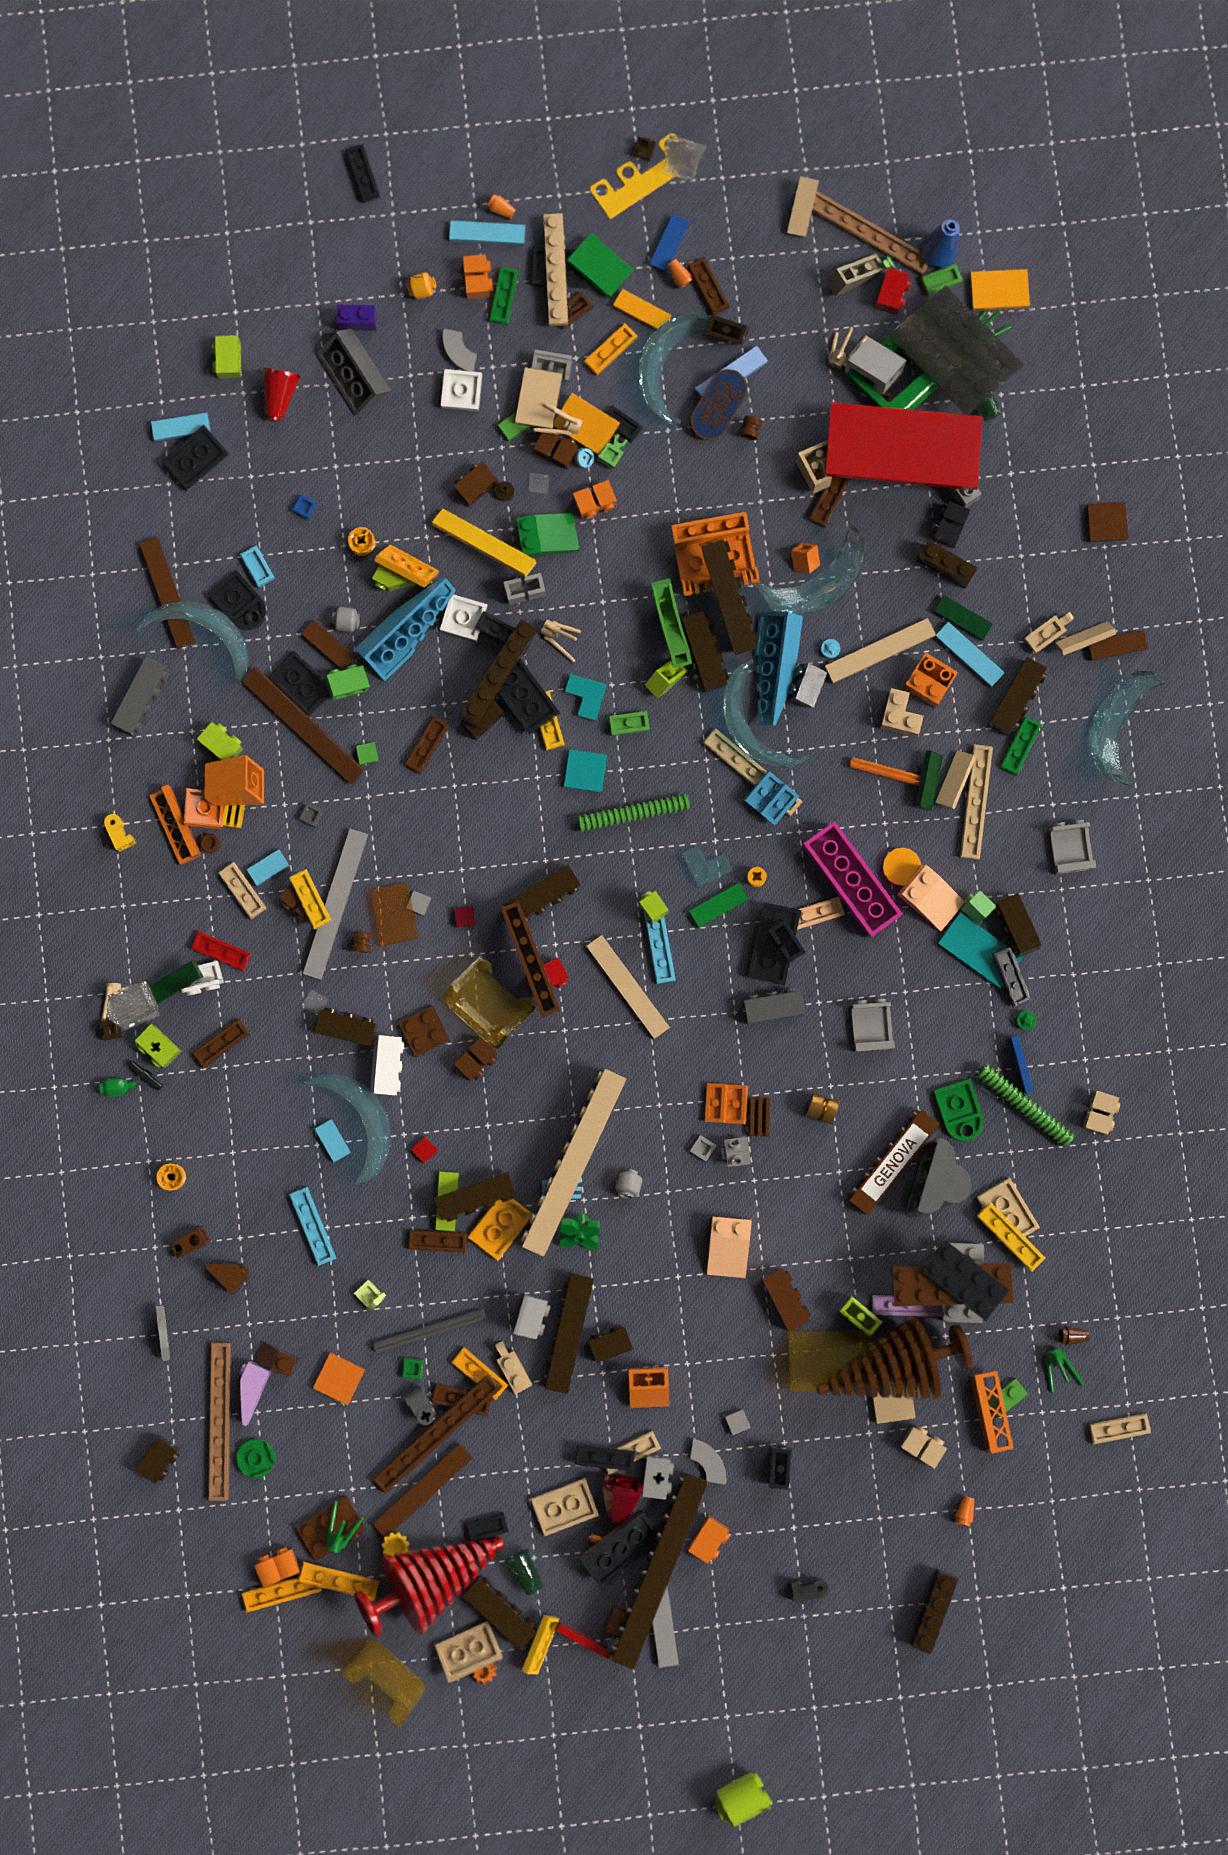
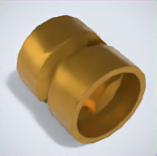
(822, 1108)

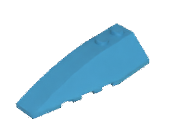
(398, 634)
(777, 656)

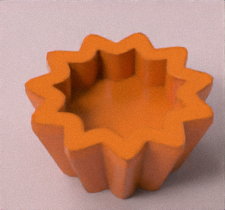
(485, 1674)

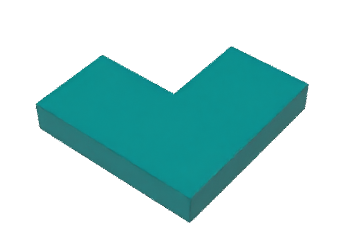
(590, 691)

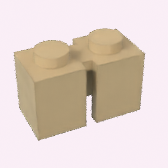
(1098, 1122)
(932, 1451)

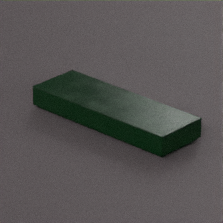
(963, 617)
(929, 780)
(175, 981)

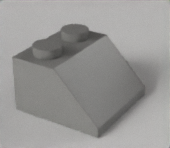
(531, 1316)

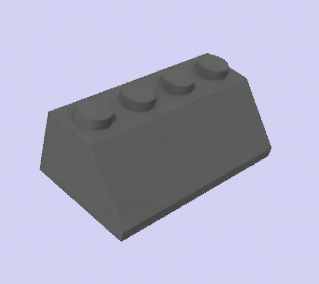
(353, 371)

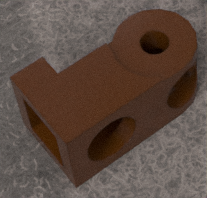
(190, 1242)

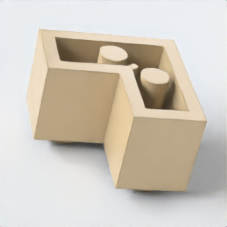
(813, 466)
(897, 719)

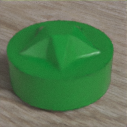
(1026, 1020)

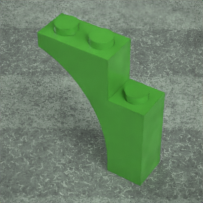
(670, 623)

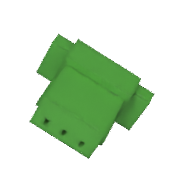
(887, 263)

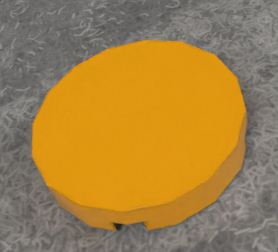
(900, 866)

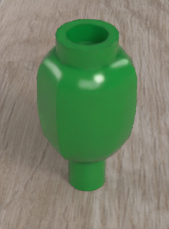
(116, 1086)

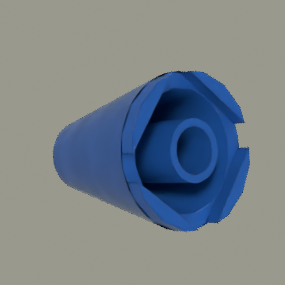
(941, 244)

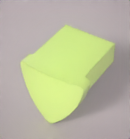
(370, 1295)

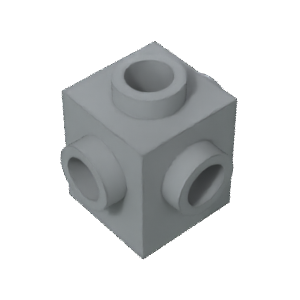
(736, 1151)

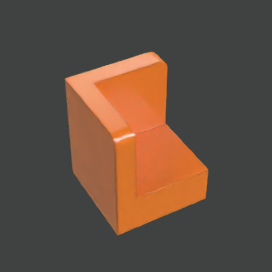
(805, 558)

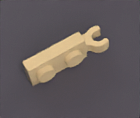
(1048, 632)
(513, 1369)

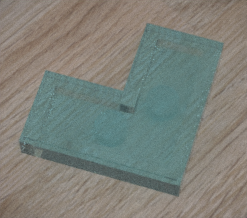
(703, 871)

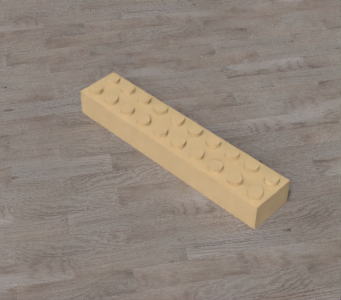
(574, 1162)

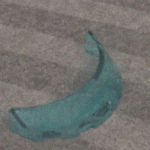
(655, 354)
(825, 587)
(210, 618)
(1110, 719)
(739, 728)
(372, 1115)

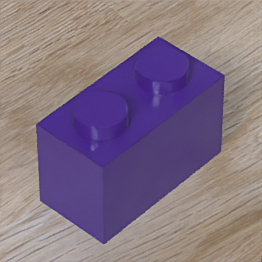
(357, 317)

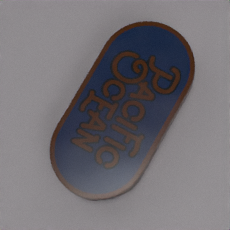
(718, 404)

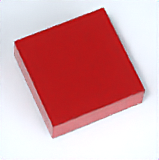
(424, 1149)

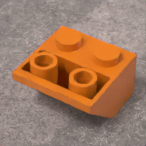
(930, 680)
(649, 1387)

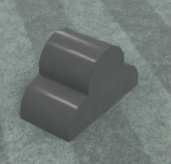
(937, 1180)

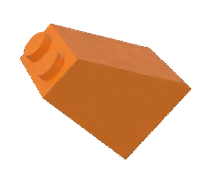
(234, 782)

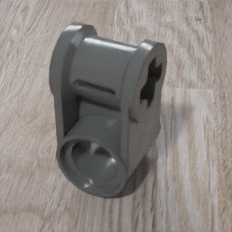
(419, 1402)

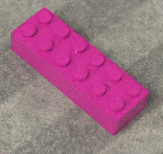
(852, 879)

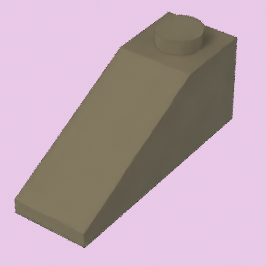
(854, 274)

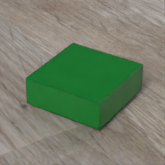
(412, 1368)

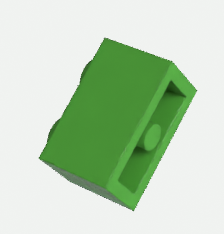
(346, 682)

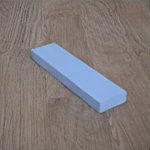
(744, 365)

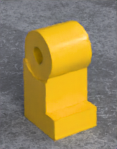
(114, 827)

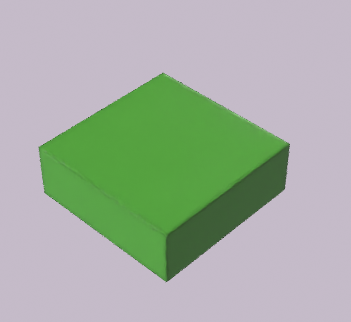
(367, 753)

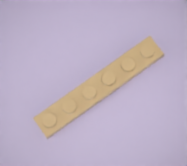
(555, 269)

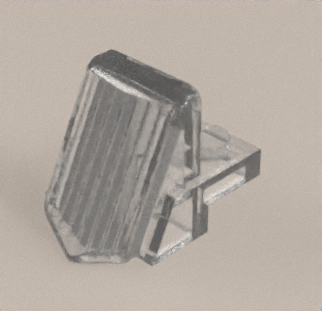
(683, 157)
(132, 1006)

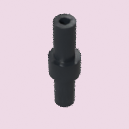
(146, 1075)

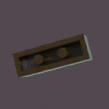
(946, 564)
(1017, 925)
(346, 1027)

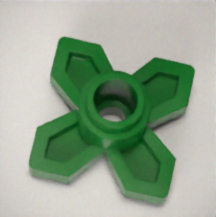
(579, 1231)

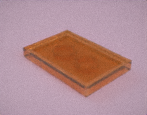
(394, 914)

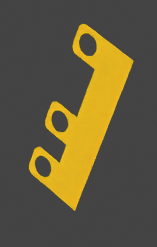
(634, 188)

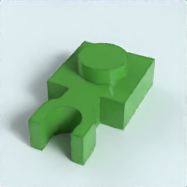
(611, 453)

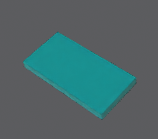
(974, 948)

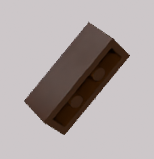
(786, 1299)

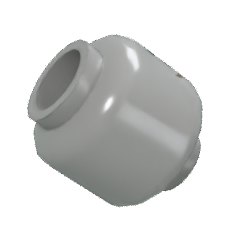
(346, 619)
(628, 1184)

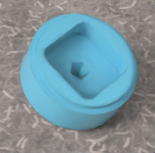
(584, 457)
(830, 649)

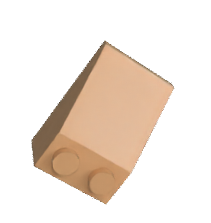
(931, 897)
(729, 1247)

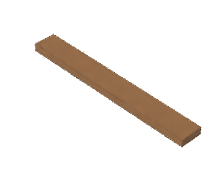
(869, 233)
(219, 1421)

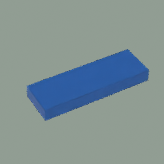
(669, 243)
(1021, 1064)

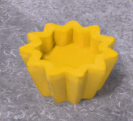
(395, 1544)

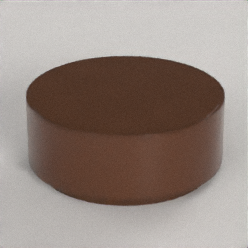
(210, 843)

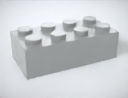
(961, 1313)

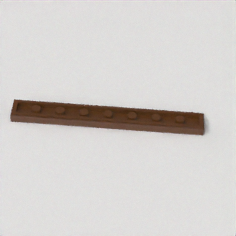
(831, 495)
(303, 725)
(436, 1433)

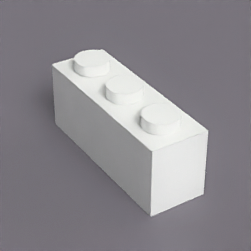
(386, 1065)

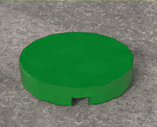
(255, 1458)

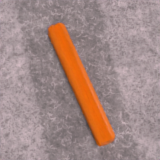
(885, 771)

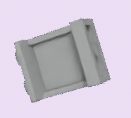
(876, 363)
(1071, 847)
(872, 1025)

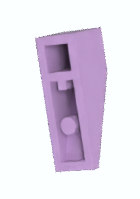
(252, 1385)

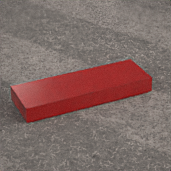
(220, 951)
(583, 1640)

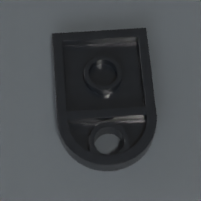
(238, 601)

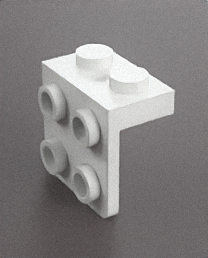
(211, 979)

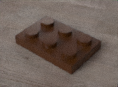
(316, 1528)

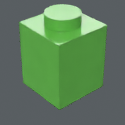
(978, 907)

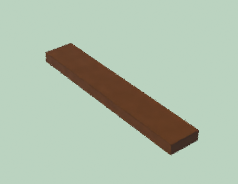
(166, 589)
(422, 1490)

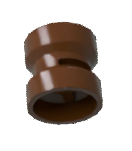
(750, 427)
(361, 942)

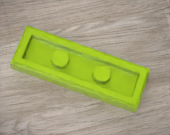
(447, 1183)

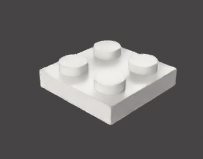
(461, 390)
(462, 617)

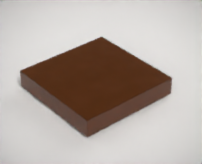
(1107, 522)

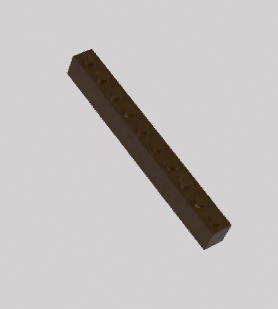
(659, 1571)

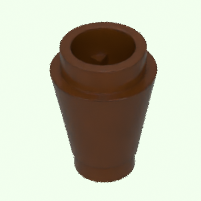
(1072, 1335)

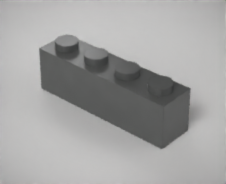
(140, 696)

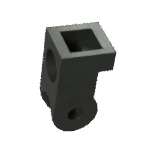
(807, 1591)

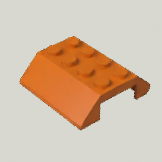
(690, 558)

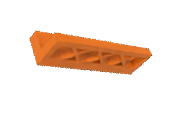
(179, 819)
(984, 1412)

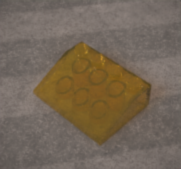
(819, 1354)

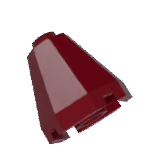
(621, 1496)

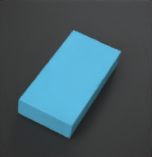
(257, 566)
(268, 867)
(332, 1140)

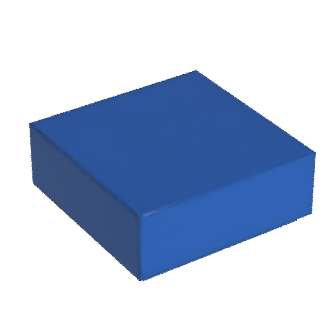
(304, 507)

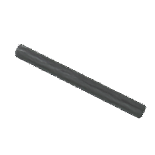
(429, 1330)

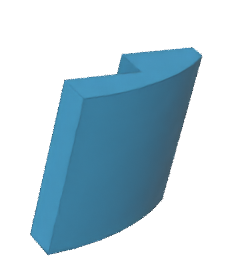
(771, 797)

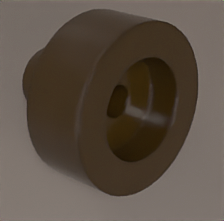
(505, 491)

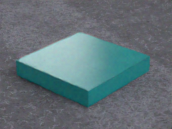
(585, 771)

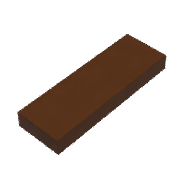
(708, 286)
(328, 645)
(1118, 645)
(427, 744)
(221, 1043)
(437, 1241)
(449, 1395)

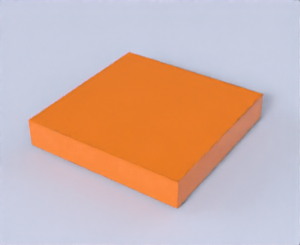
(200, 812)
(339, 1378)

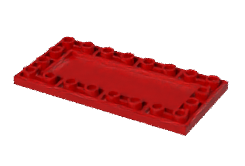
(904, 446)

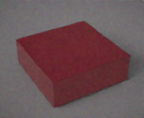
(465, 916)

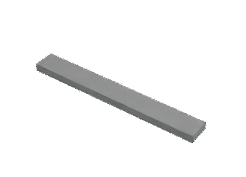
(336, 903)

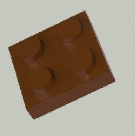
(424, 1031)

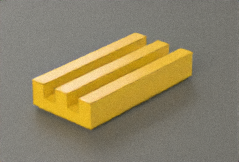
(232, 818)

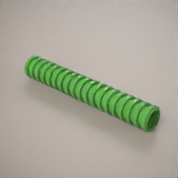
(633, 812)
(1025, 1105)

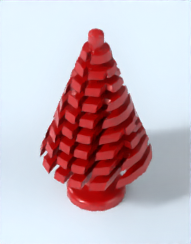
(426, 1582)

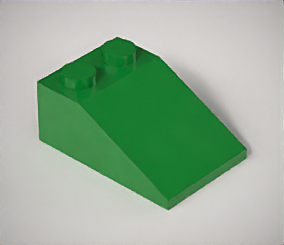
(547, 534)

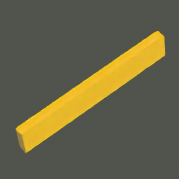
(484, 542)

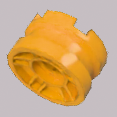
(361, 549)
(164, 1181)

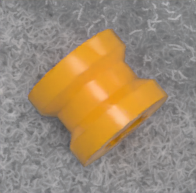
(756, 882)

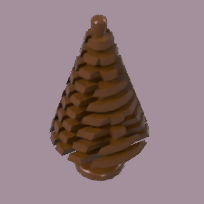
(900, 1365)

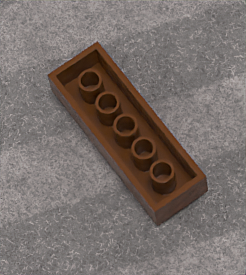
(915, 1288)

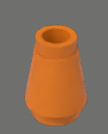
(501, 207)
(679, 274)
(964, 1513)

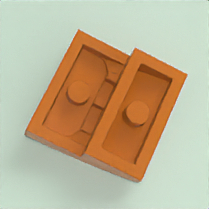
(726, 1103)

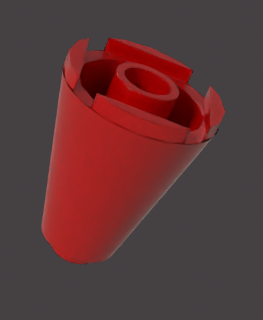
(278, 391)

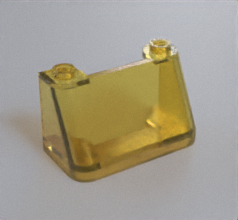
(487, 1004)
(390, 1675)

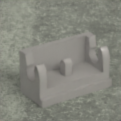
(552, 363)

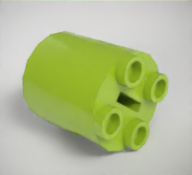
(742, 1799)

